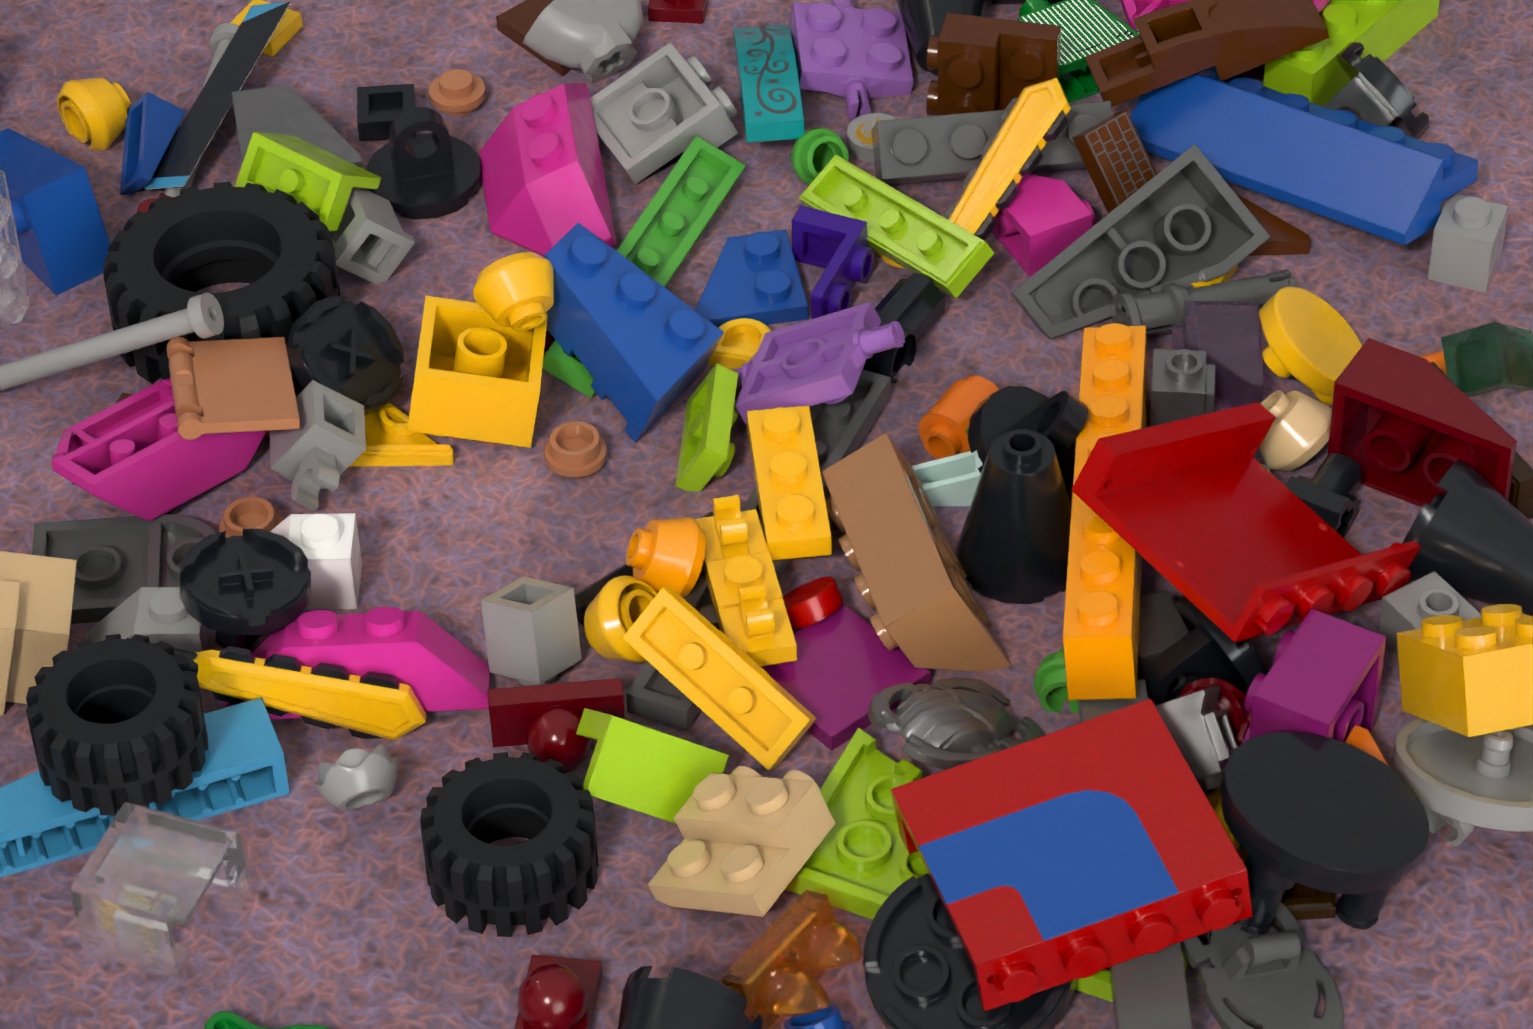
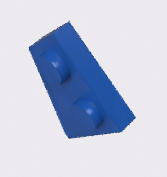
(755, 281)

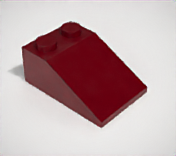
(1412, 426)

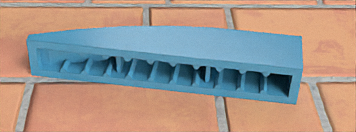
(239, 770)

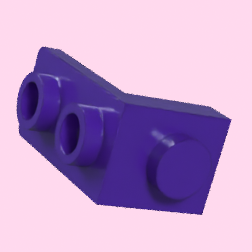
(837, 246)

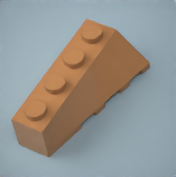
(907, 563)

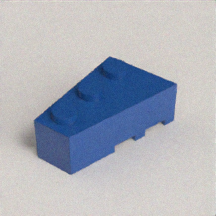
(53, 213)
(625, 329)

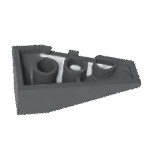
(1171, 230)

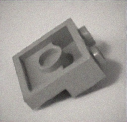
(659, 111)

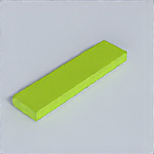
(900, 226)

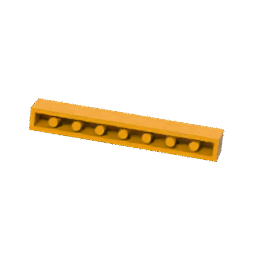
(1102, 566)

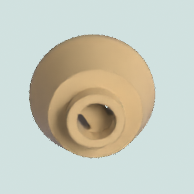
(1297, 431)

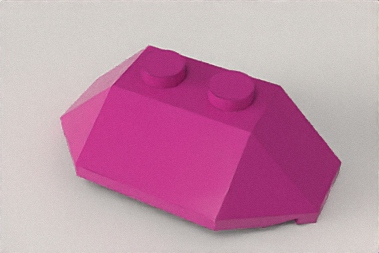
(546, 171)
(140, 460)
(390, 643)

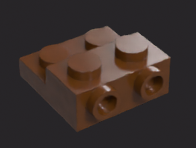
(988, 62)

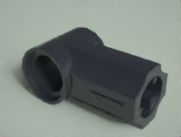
(916, 307)

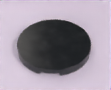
(925, 977)

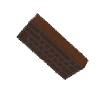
(1115, 158)

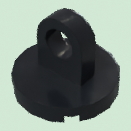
(1376, 93)
(425, 171)
(347, 351)
(1022, 408)
(245, 585)
(1204, 654)

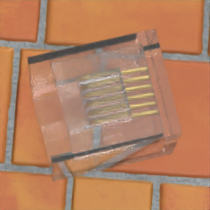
(147, 879)

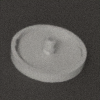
(1472, 778)

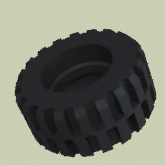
(216, 240)

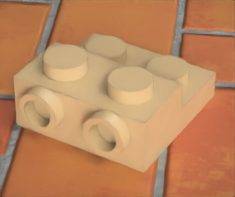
(742, 841)

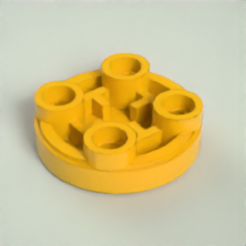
(1307, 340)

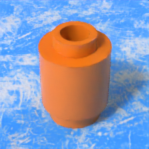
(948, 419)

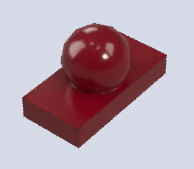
(549, 716)
(558, 993)

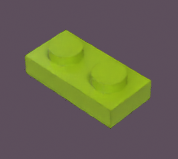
(707, 430)

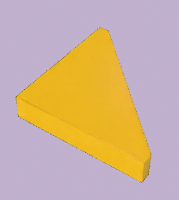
(392, 445)

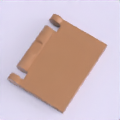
(231, 386)

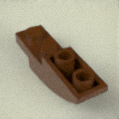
(1202, 35)

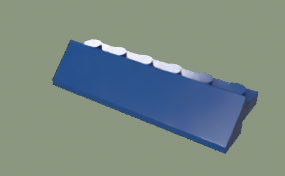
(1305, 153)

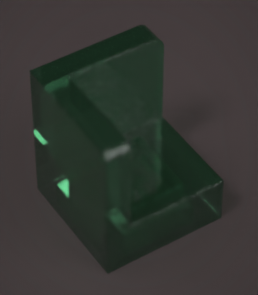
(1489, 358)

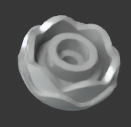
(358, 778)

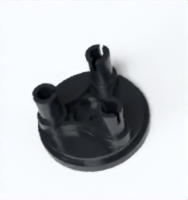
(1322, 820)

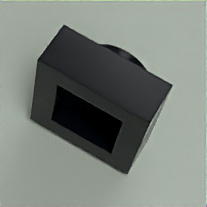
(380, 106)

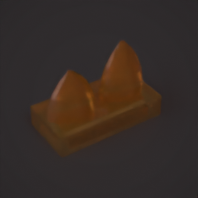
(784, 964)

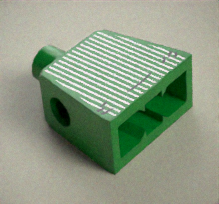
(1084, 31)

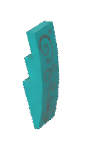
(768, 83)

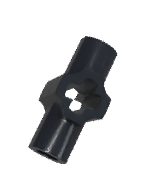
(1331, 491)

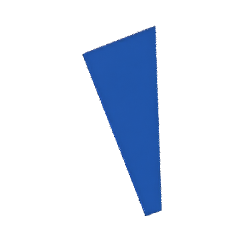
(147, 135)

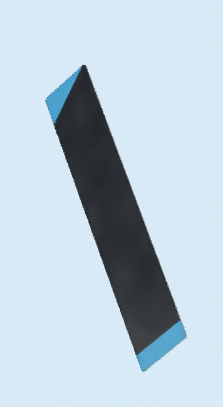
(216, 96)

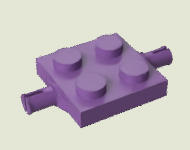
(851, 52)
(814, 360)

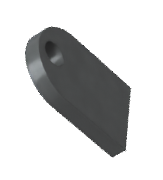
(118, 556)

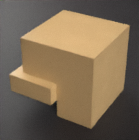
(33, 618)

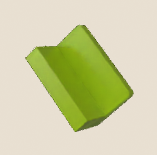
(305, 173)
(643, 765)

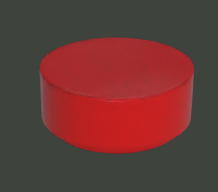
(812, 602)

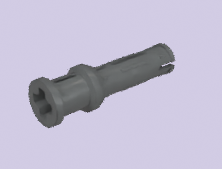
(1166, 307)

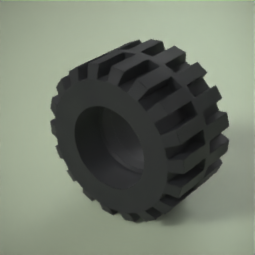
(117, 723)
(511, 881)

